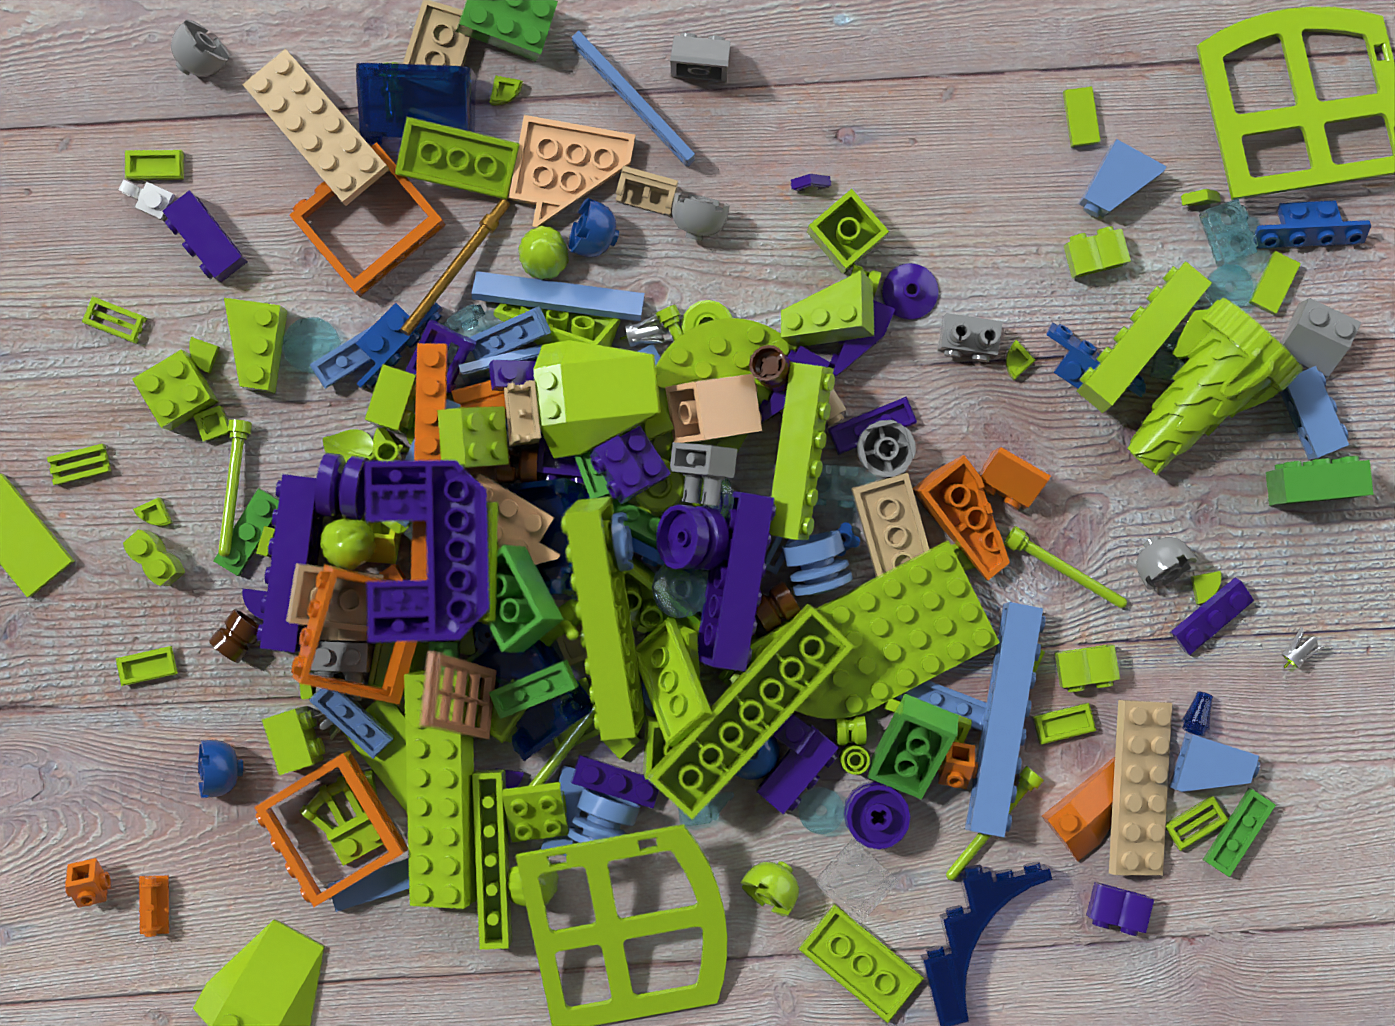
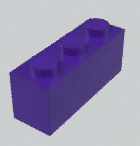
(203, 237)
(797, 772)

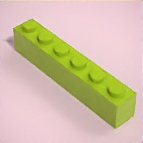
(1143, 337)
(800, 450)
(492, 859)

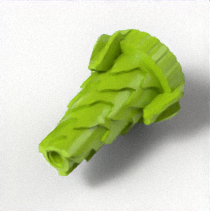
(1228, 371)

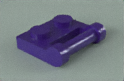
(439, 334)

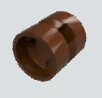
(770, 367)
(526, 468)
(776, 606)
(234, 639)

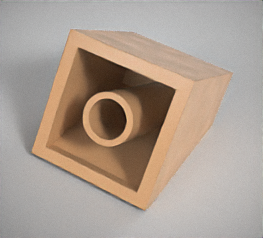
(714, 408)

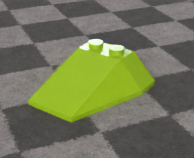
(592, 394)
(266, 982)

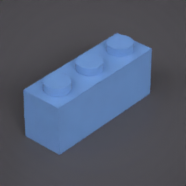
(1314, 414)

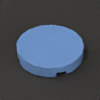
(622, 541)

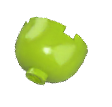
(772, 885)

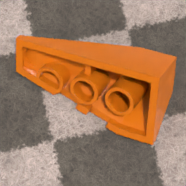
(961, 508)
(1084, 813)

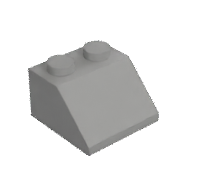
(700, 57)
(1319, 335)

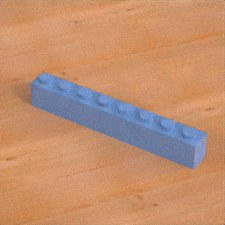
(1004, 719)

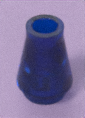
(1198, 714)

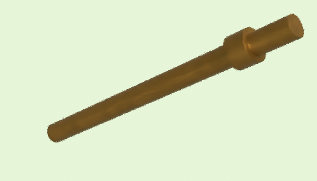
(487, 225)

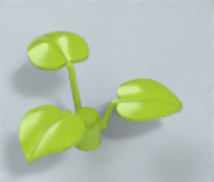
(359, 443)

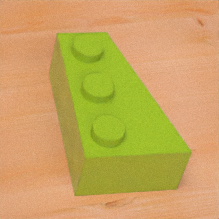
(831, 314)
(256, 342)

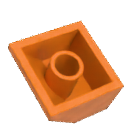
(1012, 478)

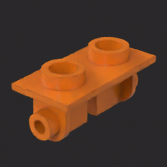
(154, 905)

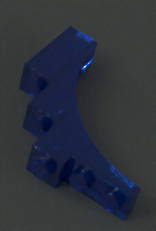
(962, 927)

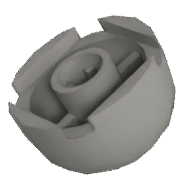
(196, 51)
(698, 215)
(886, 448)
(1163, 560)

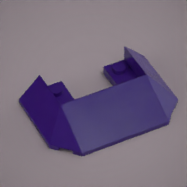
(455, 550)

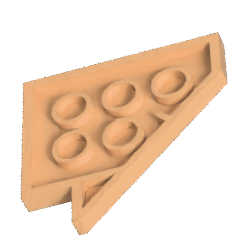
(564, 163)
(519, 521)

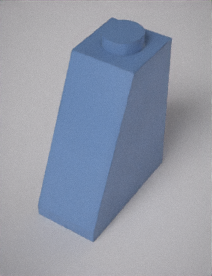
(1118, 178)
(1212, 765)

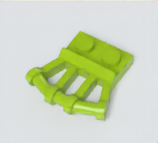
(353, 836)

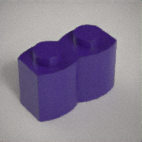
(1119, 908)

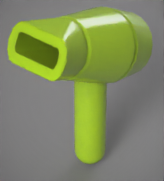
(567, 626)

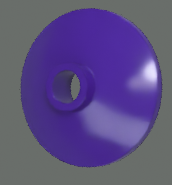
(905, 304)

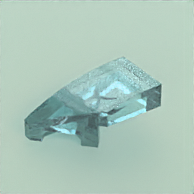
(709, 812)

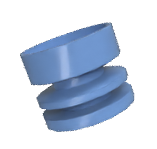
(818, 568)
(604, 816)

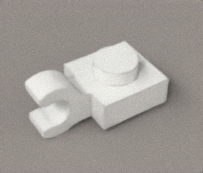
(150, 198)

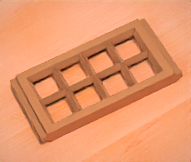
(431, 691)

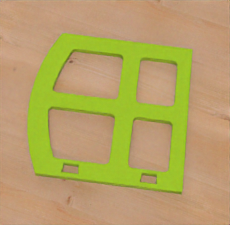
(1309, 112)
(611, 930)

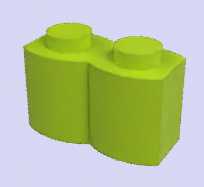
(1097, 252)
(151, 552)
(1086, 667)

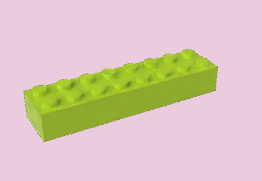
(605, 619)
(750, 711)
(438, 806)

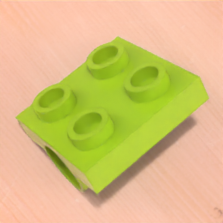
(536, 811)

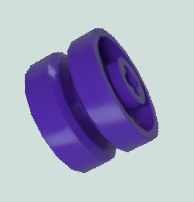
(341, 486)
(692, 537)
(890, 825)

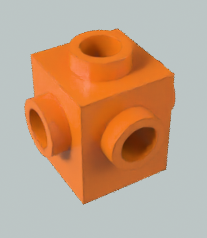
(958, 766)
(87, 882)

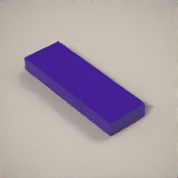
(847, 434)

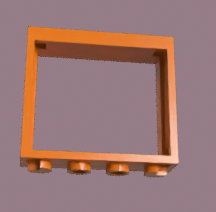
(394, 255)
(399, 661)
(371, 805)

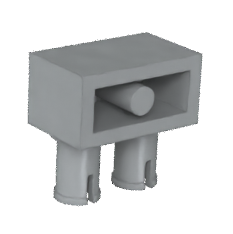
(969, 337)
(704, 462)
(349, 657)

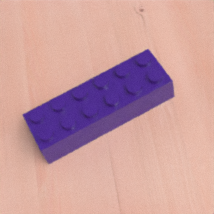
(295, 541)
(735, 584)

